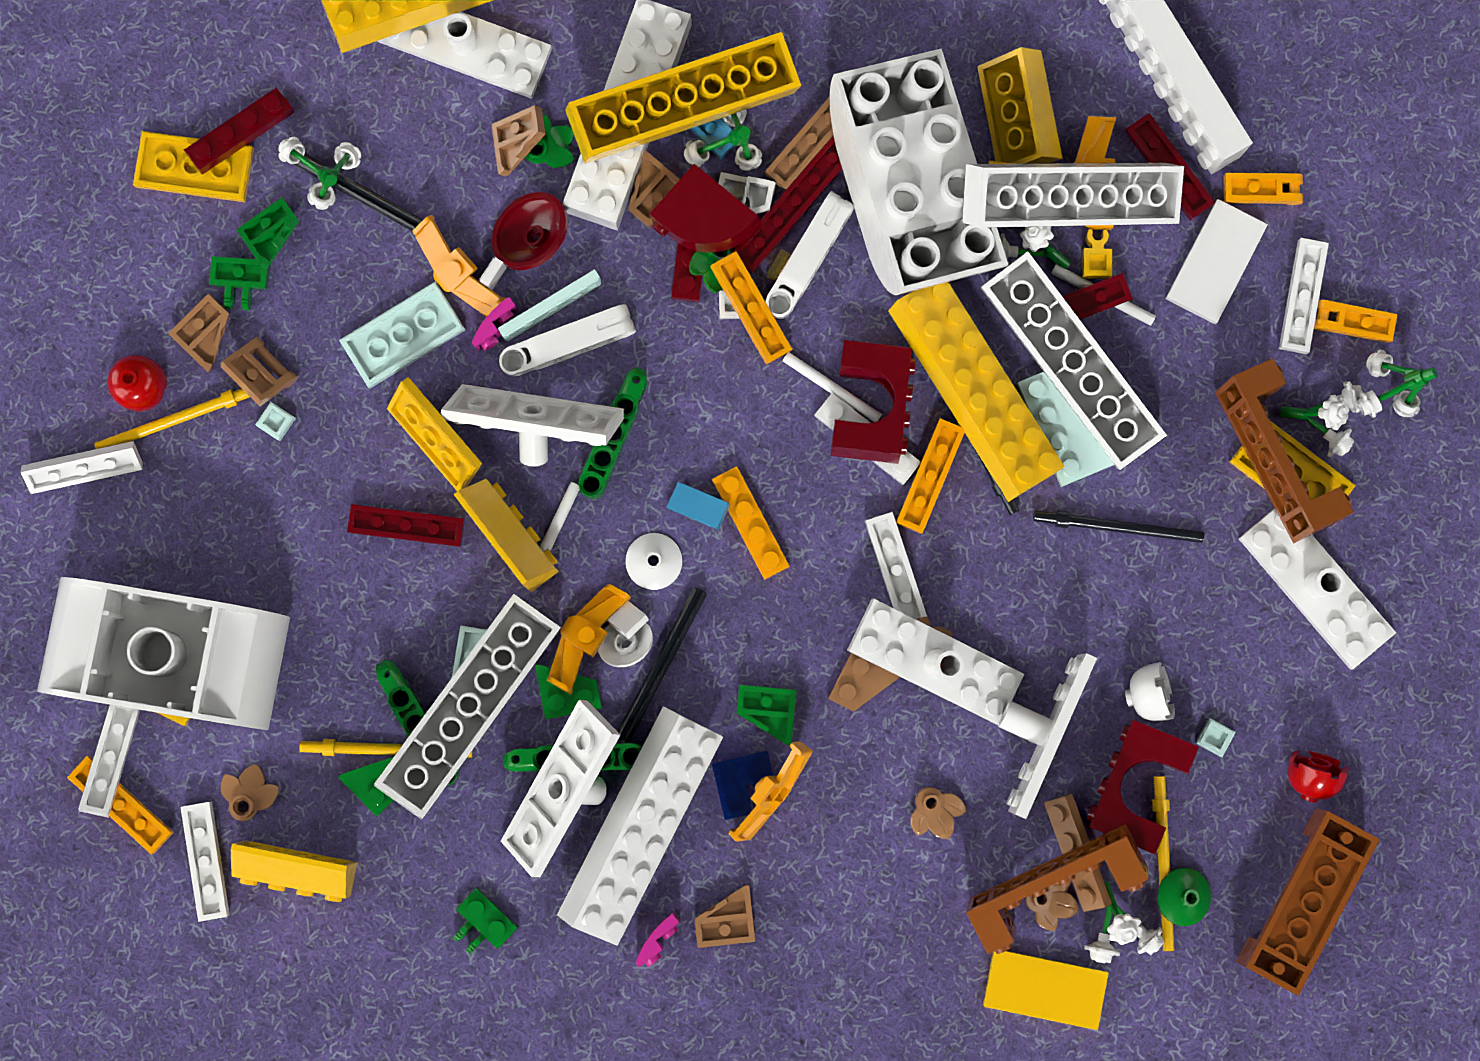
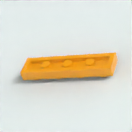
(751, 307)
(930, 476)
(750, 523)
(128, 812)

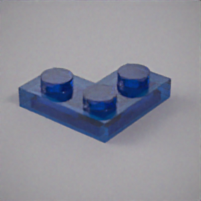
(732, 778)

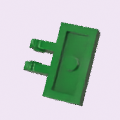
(238, 274)
(486, 918)

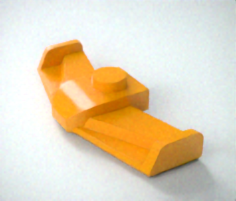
(1094, 147)
(454, 269)
(584, 635)
(772, 792)

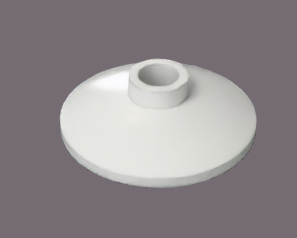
(653, 576)
(614, 650)

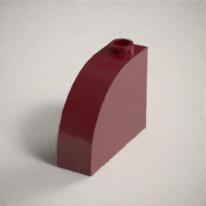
(703, 214)

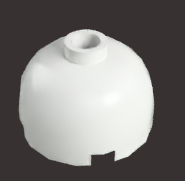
(1151, 693)

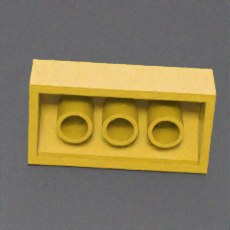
(1019, 108)
(507, 534)
(292, 869)

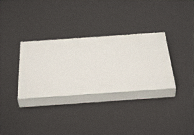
(1216, 261)

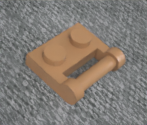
(253, 376)

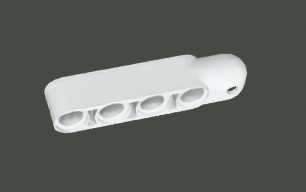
(808, 255)
(567, 341)

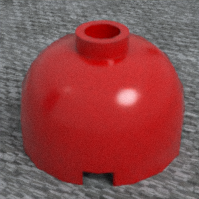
(137, 382)
(1316, 775)

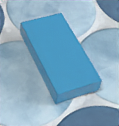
(698, 506)

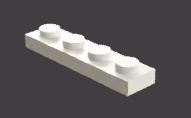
(1303, 296)
(836, 409)
(81, 467)
(895, 565)
(109, 760)
(205, 861)

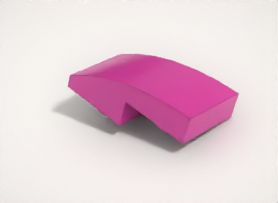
(487, 333)
(650, 951)

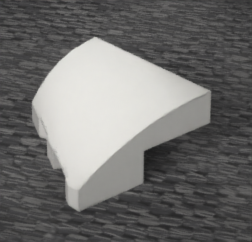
(751, 191)

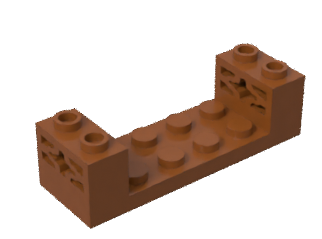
(1276, 470)
(1310, 902)
(990, 908)

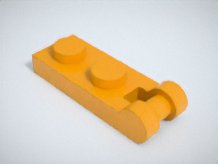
(1262, 188)
(1356, 321)

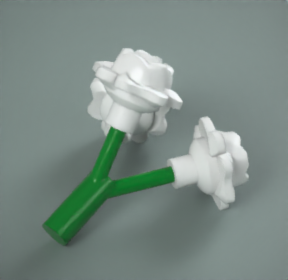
(1035, 238)
(1335, 414)
(1123, 930)

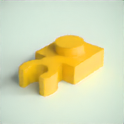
(1096, 259)

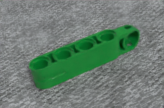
(628, 392)
(392, 685)
(530, 763)

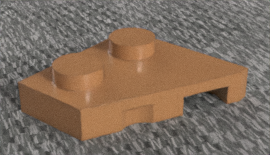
(516, 137)
(650, 188)
(202, 331)
(859, 683)
(727, 921)

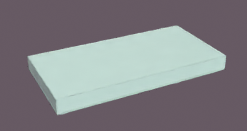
(402, 335)

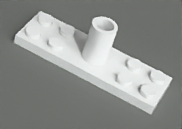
(478, 51)
(533, 418)
(1339, 611)
(915, 654)
(1044, 731)
(561, 787)

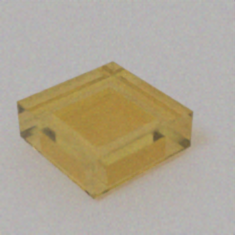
(778, 265)

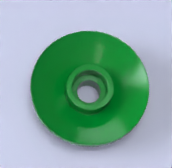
(1173, 894)

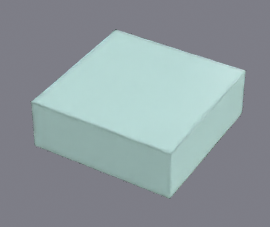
(275, 421)
(1215, 737)

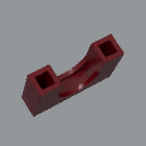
(891, 369)
(1139, 746)

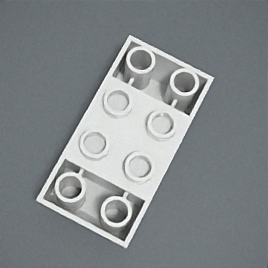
(907, 170)
(164, 653)

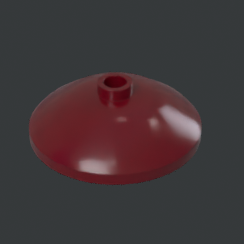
(530, 231)

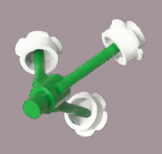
(747, 156)
(321, 193)
(1405, 403)

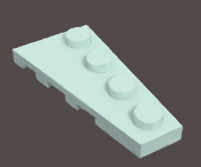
(1063, 429)

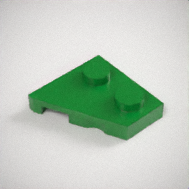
(768, 709)

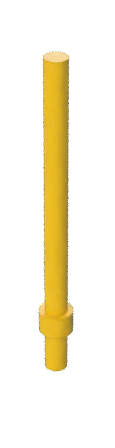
(227, 399)
(329, 747)
(1160, 806)

